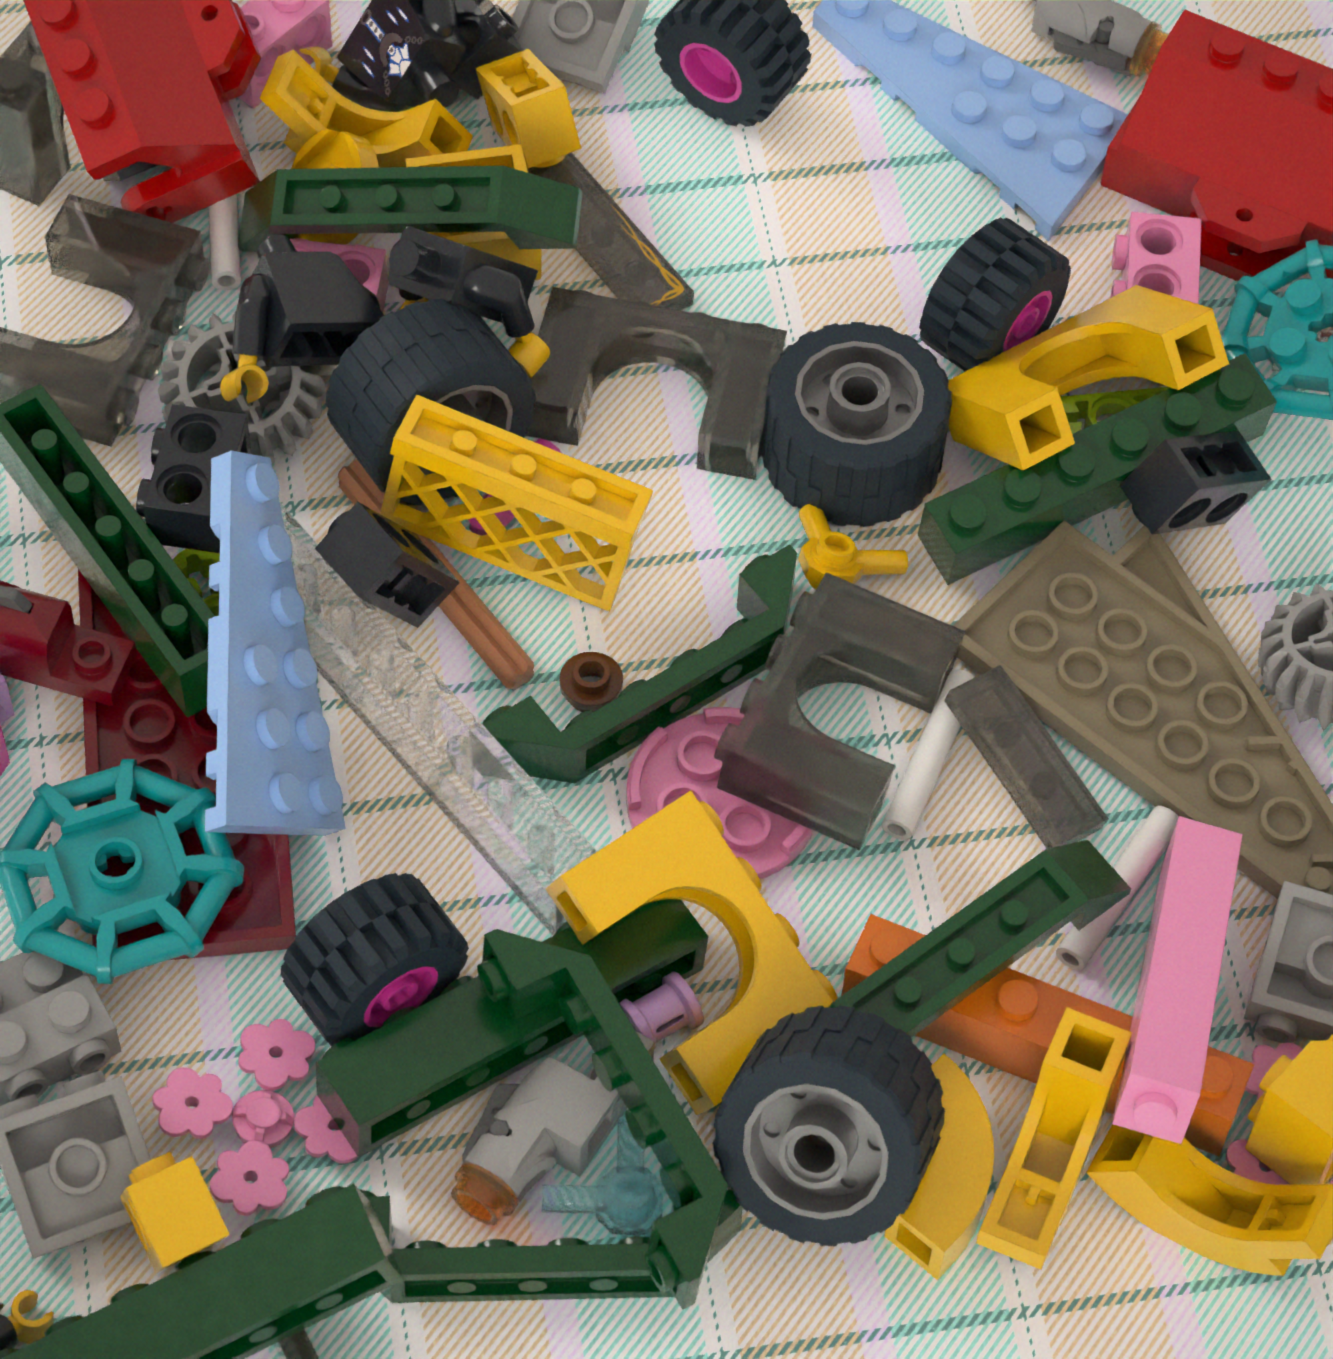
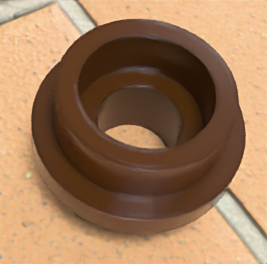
(590, 695)

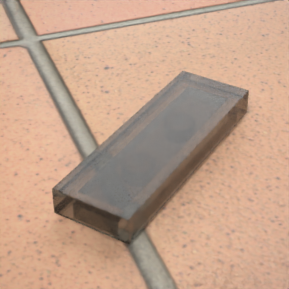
(1025, 759)

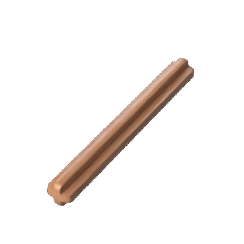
(462, 605)

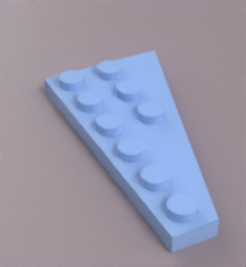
(985, 108)
(261, 679)

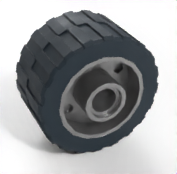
(428, 353)
(856, 423)
(829, 1125)

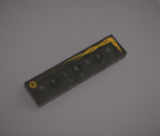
(616, 245)

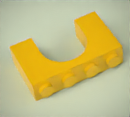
(1014, 400)
(686, 858)

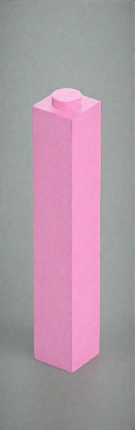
(1178, 982)

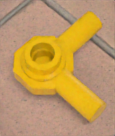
(838, 555)

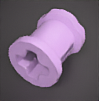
(665, 1009)

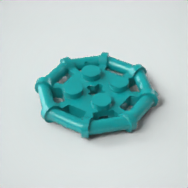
(1291, 329)
(121, 903)

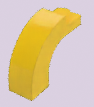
(313, 105)
(1055, 1138)
(956, 1181)
(1210, 1208)

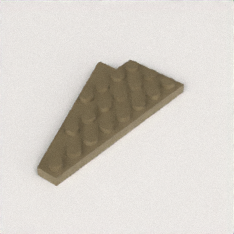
(1155, 694)

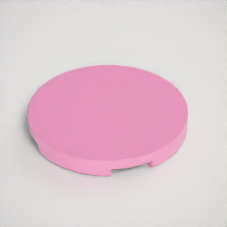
(683, 760)

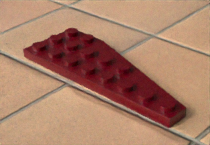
(157, 734)

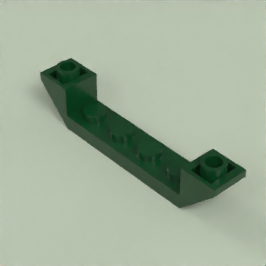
(431, 199)
(675, 693)
(989, 935)
(535, 974)
(548, 1272)

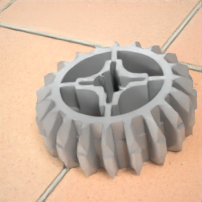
(217, 346)
(1299, 655)

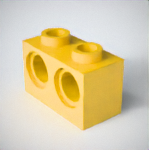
(529, 108)
(172, 1210)

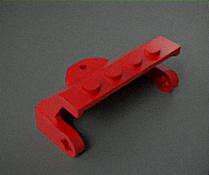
(155, 90)
(1233, 140)

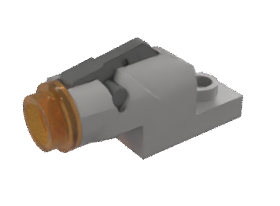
(1100, 33)
(529, 1129)

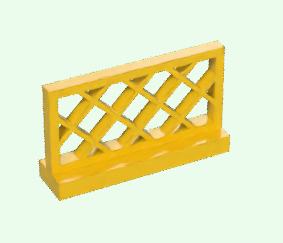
(522, 480)

